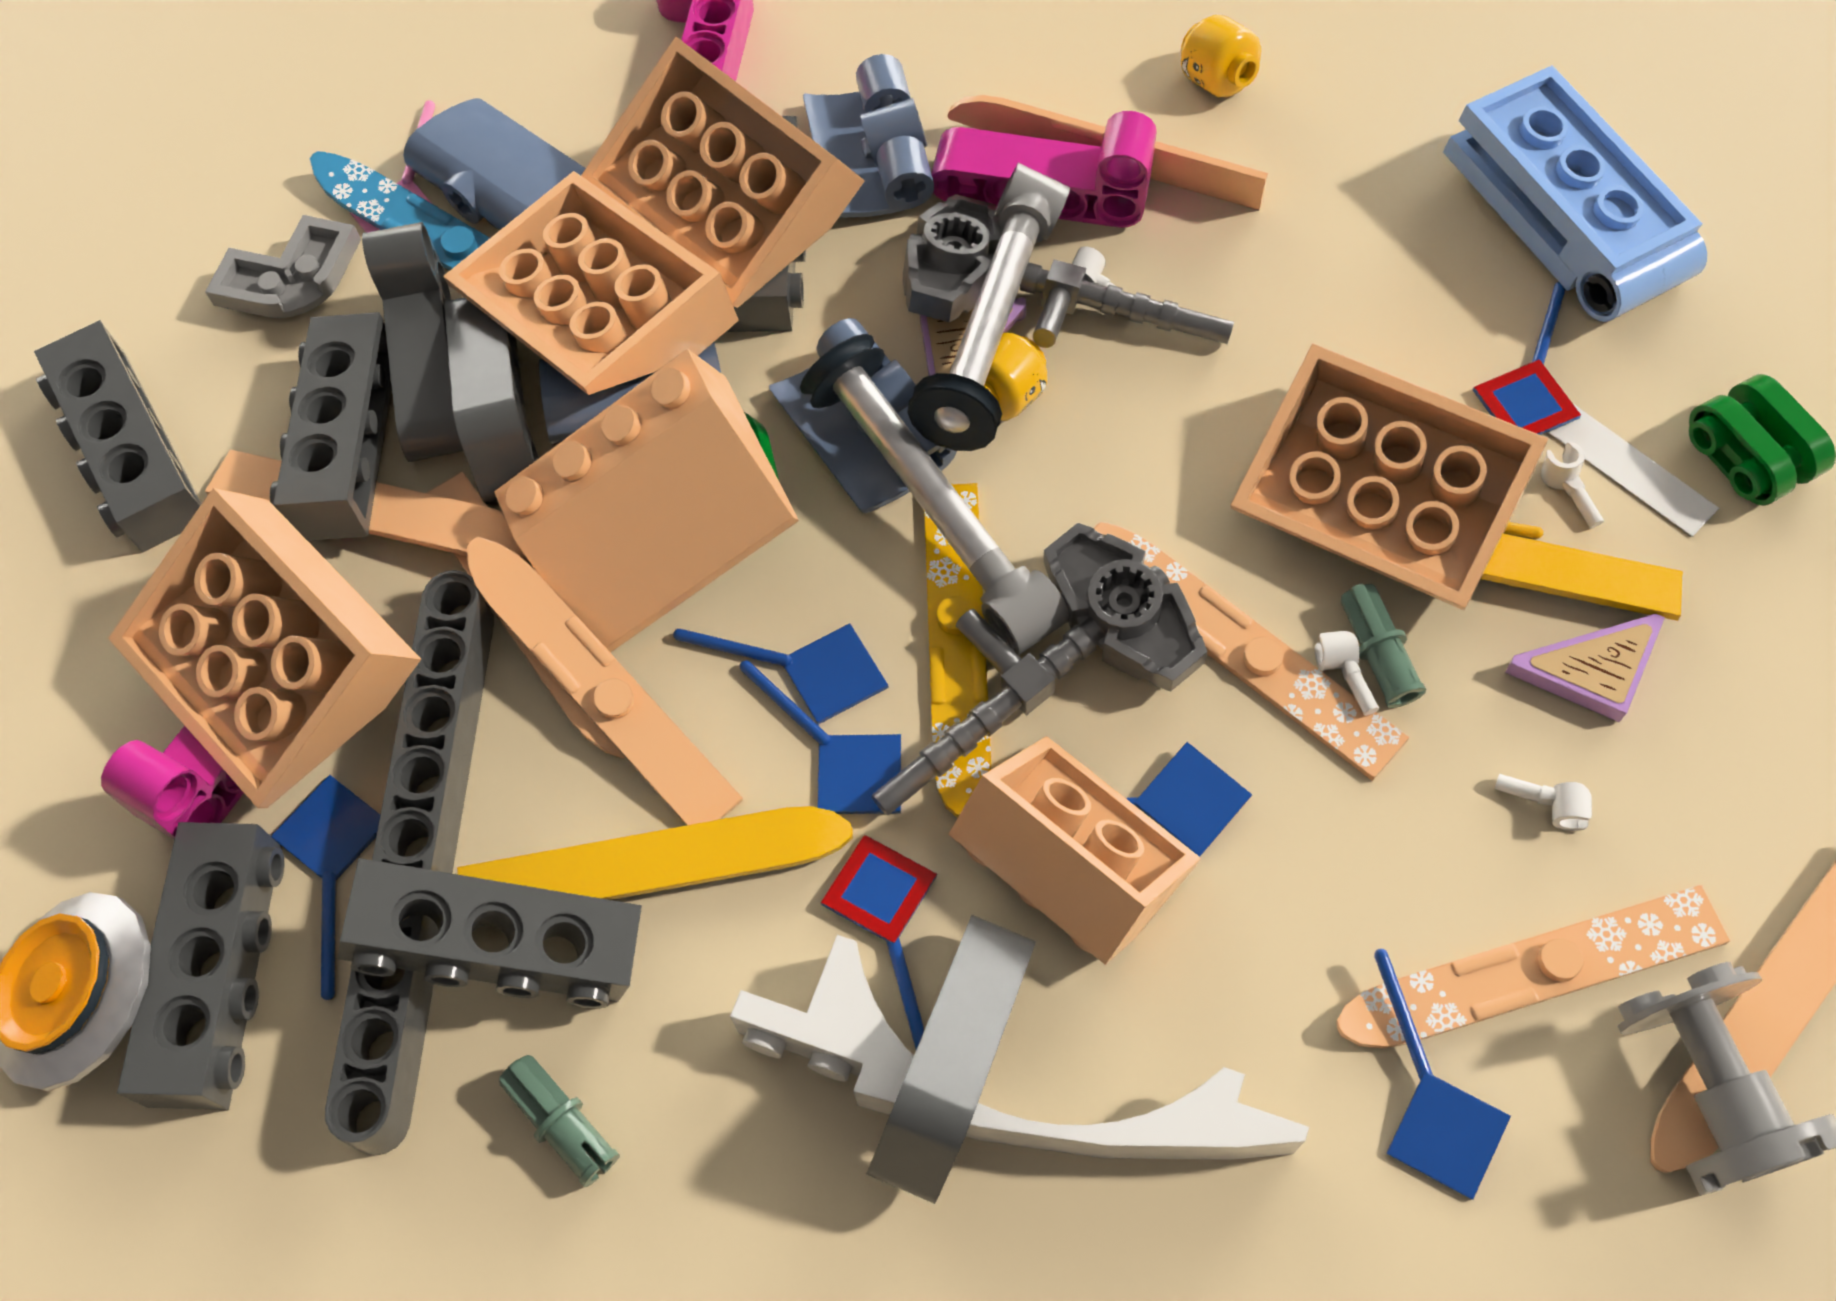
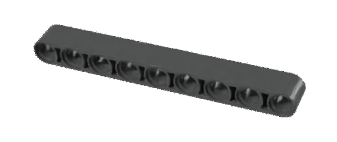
(403, 820)

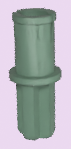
(1382, 645)
(558, 1119)

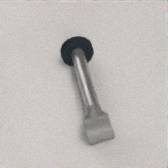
(956, 406)
(1016, 602)

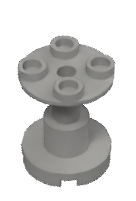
(1738, 1105)

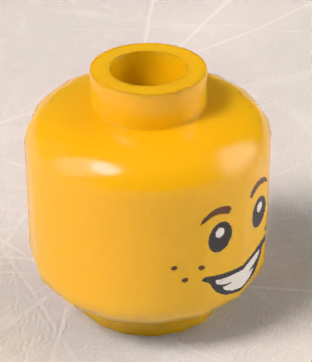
(1220, 55)
(1016, 374)

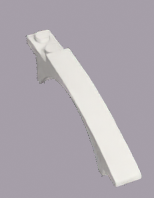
(850, 1035)

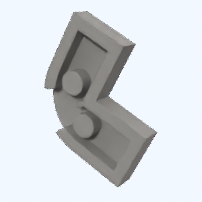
(289, 284)

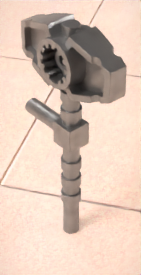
(953, 254)
(1110, 604)

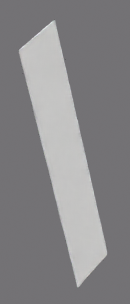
(1638, 473)

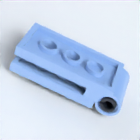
(1577, 194)

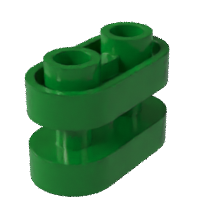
(1761, 439)

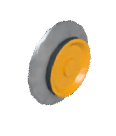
(71, 990)

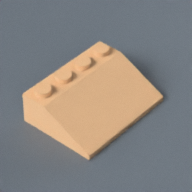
(721, 172)
(594, 288)
(1389, 475)
(647, 501)
(260, 645)

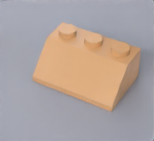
(1072, 847)

